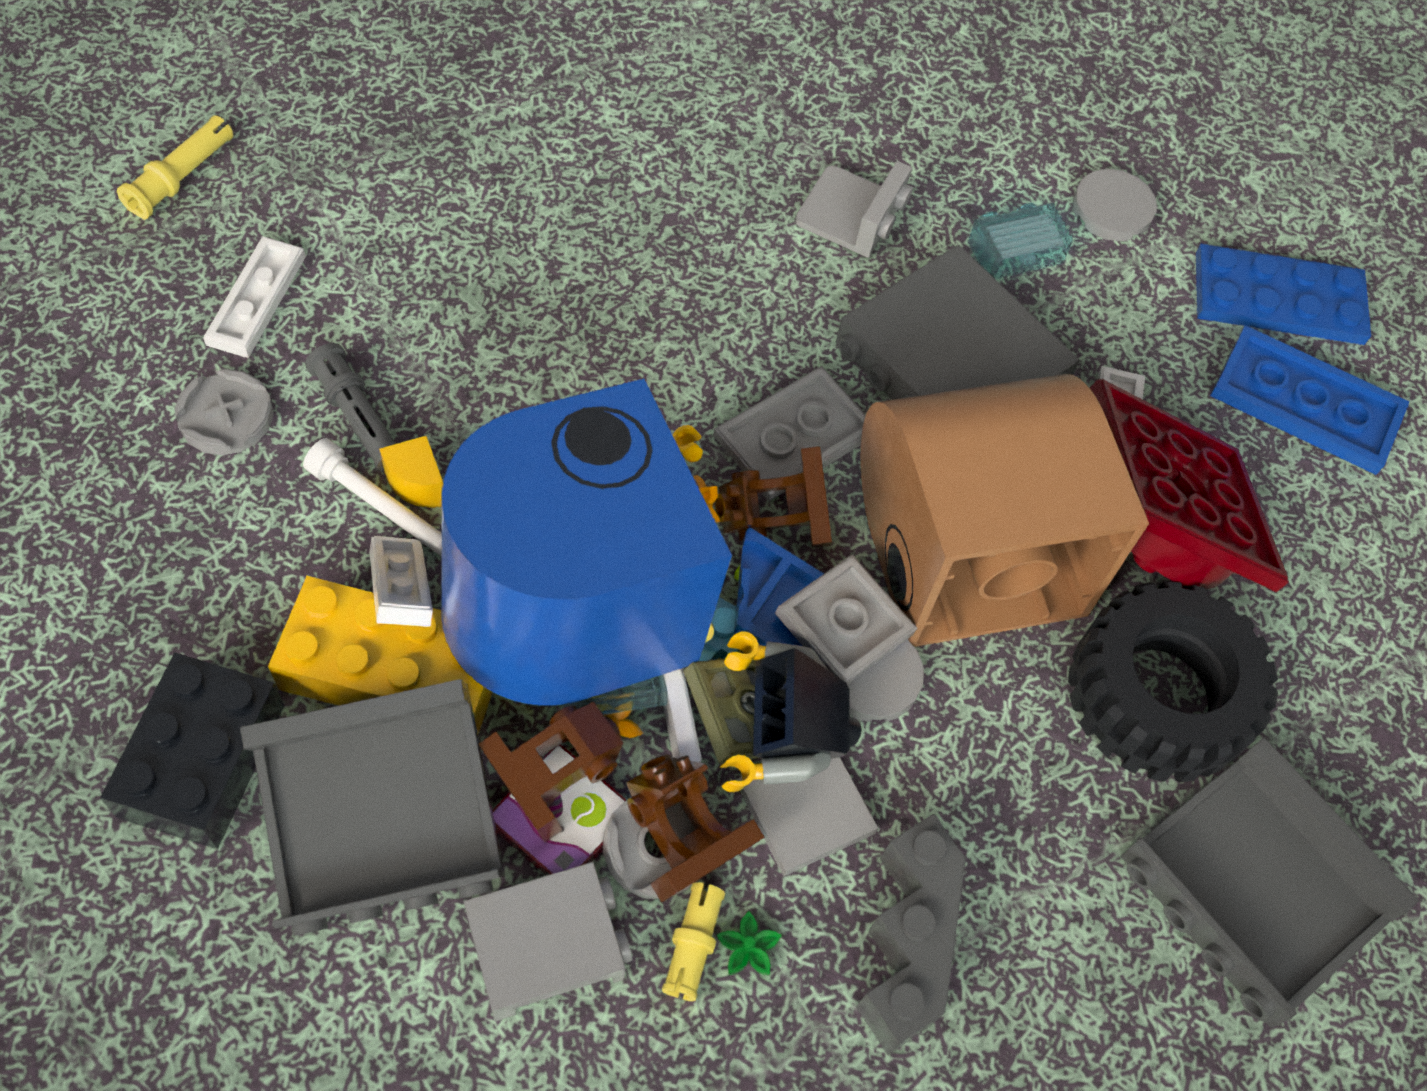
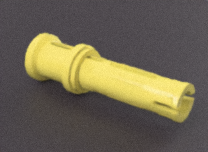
(164, 176)

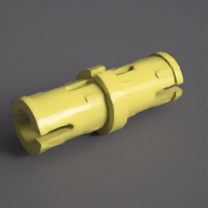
(693, 941)

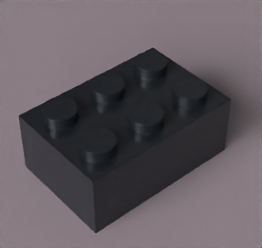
(187, 751)

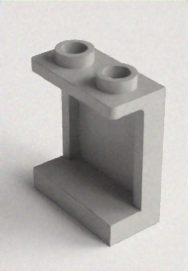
(546, 938)

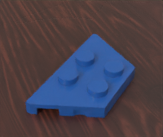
(767, 580)

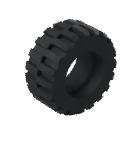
(1207, 639)

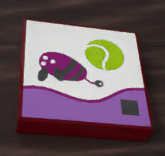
(580, 811)

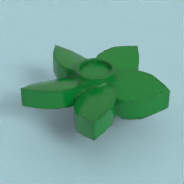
(749, 946)

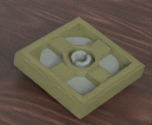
(725, 705)

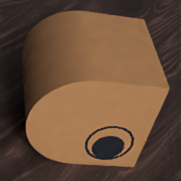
(997, 505)

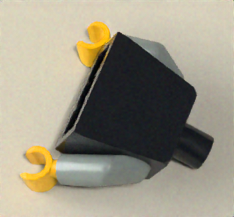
(797, 713)

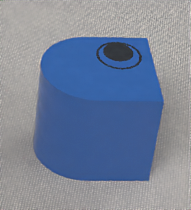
(576, 550)

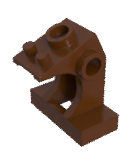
(805, 494)
(530, 779)
(710, 845)

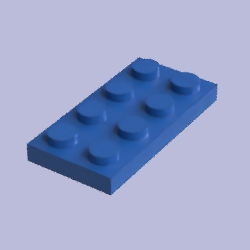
(1282, 294)
(1310, 400)

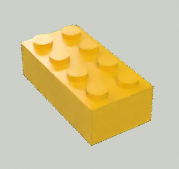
(343, 656)

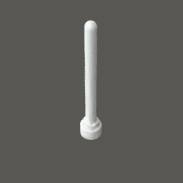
(328, 462)

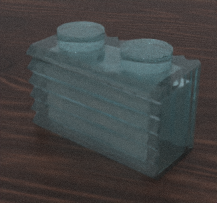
(1020, 240)

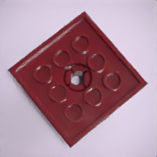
(1194, 497)

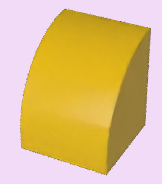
(413, 472)

